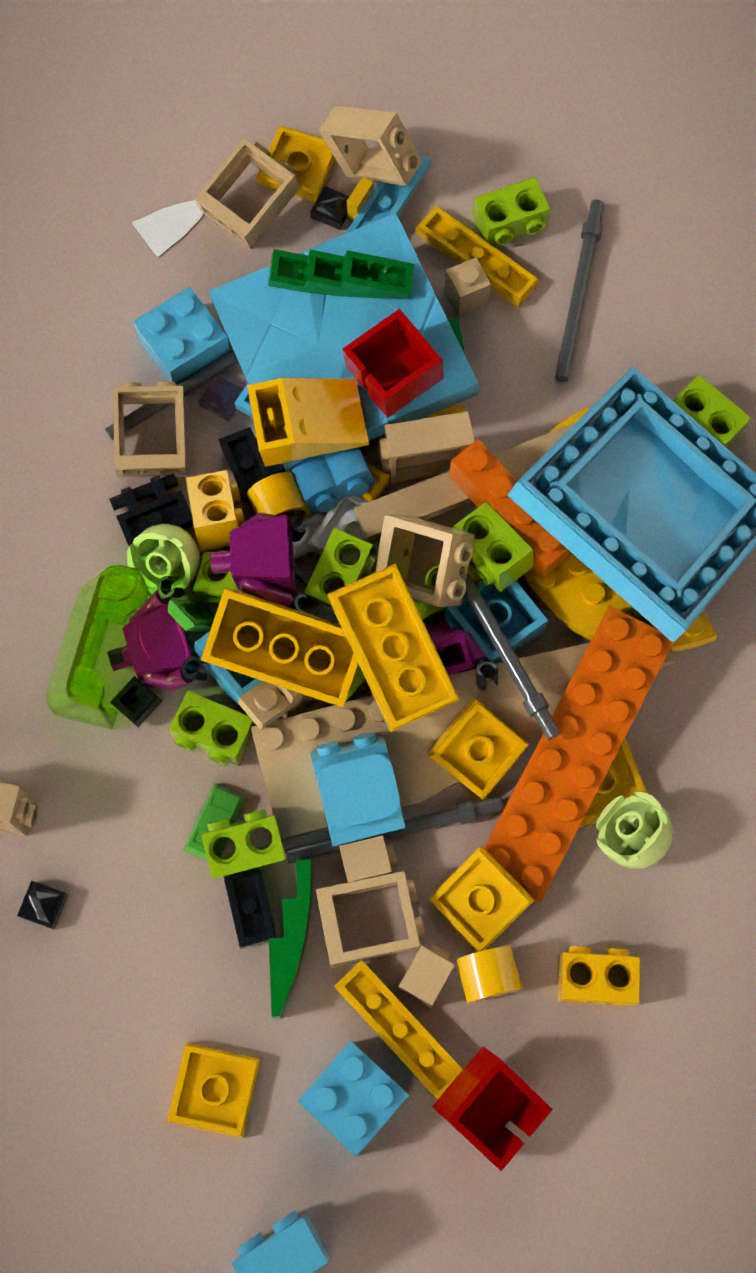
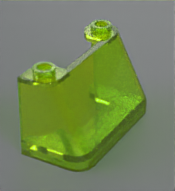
(74, 686)

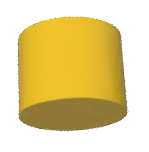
(278, 496)
(489, 974)

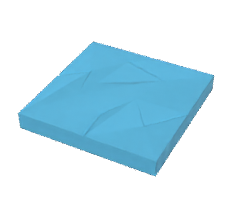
(303, 333)
(646, 502)

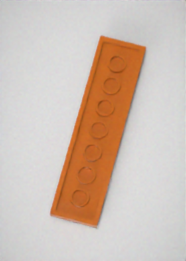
(570, 768)

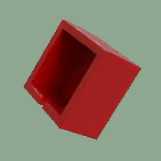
(393, 363)
(485, 1100)

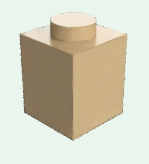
(467, 286)
(367, 858)
(427, 974)

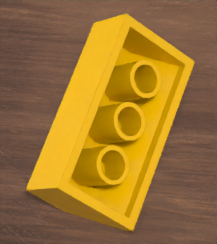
(281, 647)

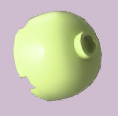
(165, 552)
(635, 831)

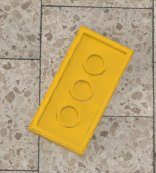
(393, 647)

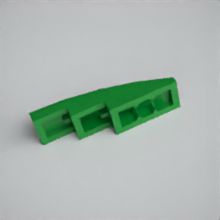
(338, 275)
(288, 951)

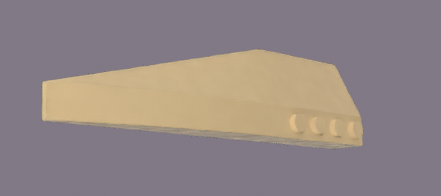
(287, 742)

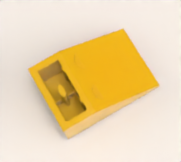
(306, 417)

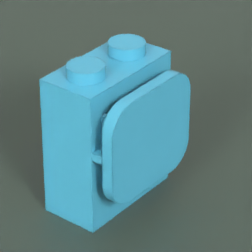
(357, 788)

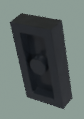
(250, 907)

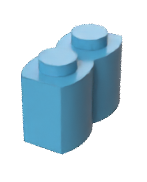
(332, 477)

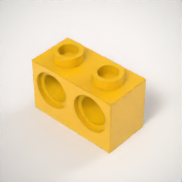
(214, 509)
(599, 988)

